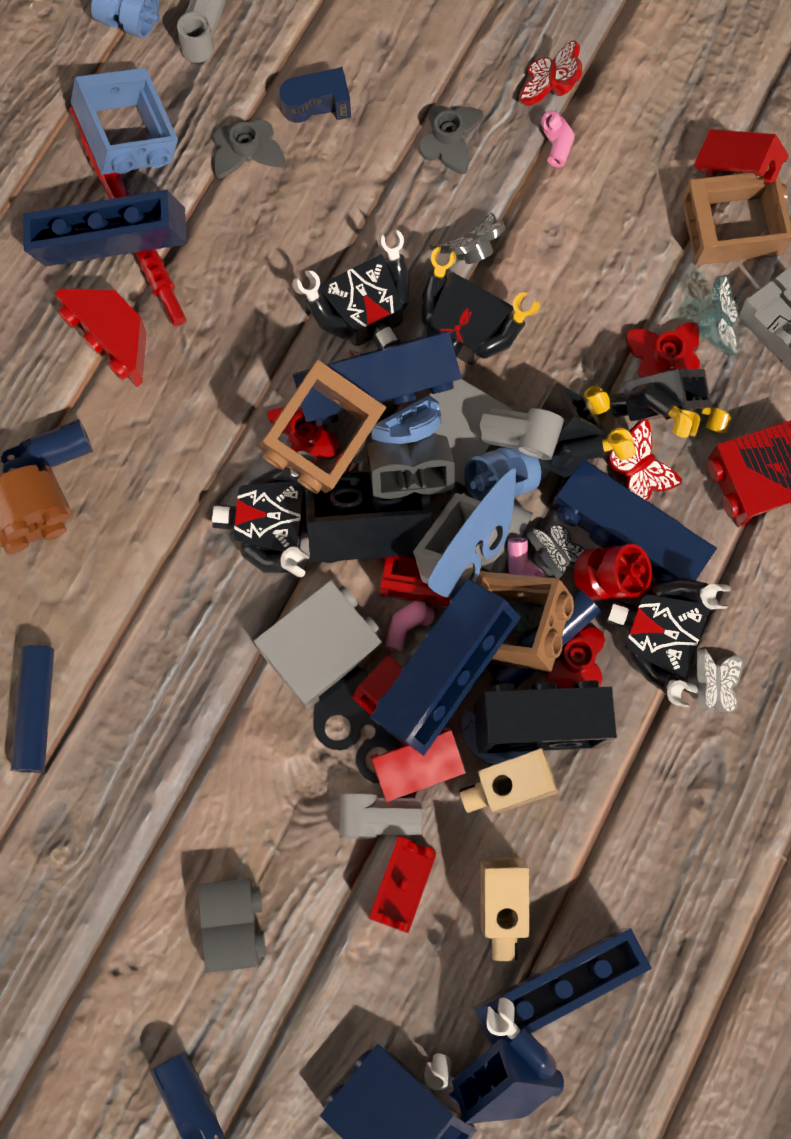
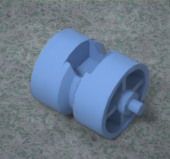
(135, 15)
(488, 468)

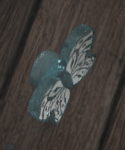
(719, 320)

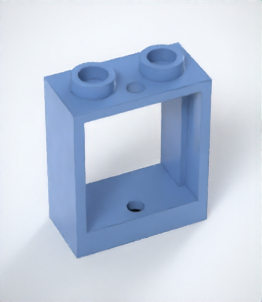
(132, 88)

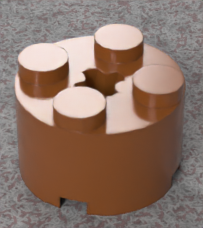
(31, 507)

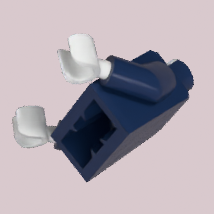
(506, 1079)

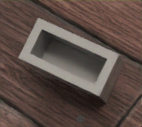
(442, 533)

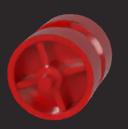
(613, 572)

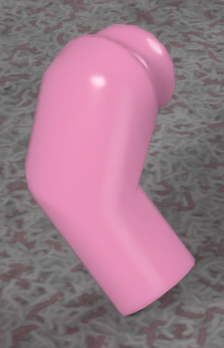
(559, 135)
(518, 559)
(404, 620)

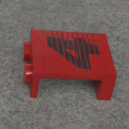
(754, 472)

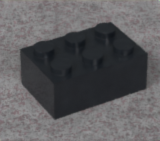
(357, 525)
(544, 718)

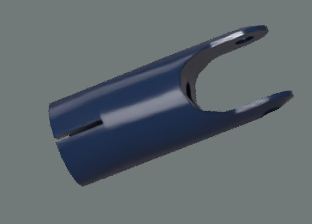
(49, 448)
(186, 1099)

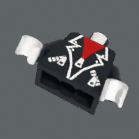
(363, 300)
(268, 520)
(667, 631)

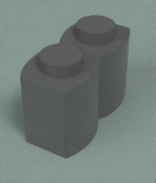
(411, 467)
(230, 925)

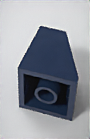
(390, 1103)

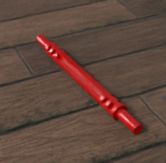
(150, 261)

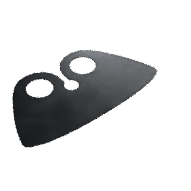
(339, 701)

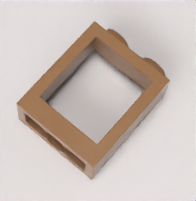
(729, 188)
(343, 394)
(557, 611)

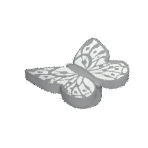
(716, 681)

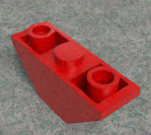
(108, 327)

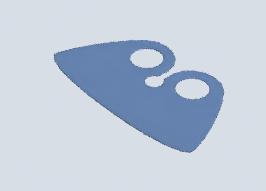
(491, 512)

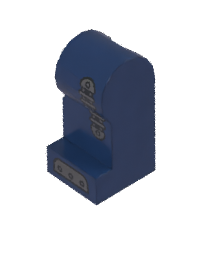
(315, 95)

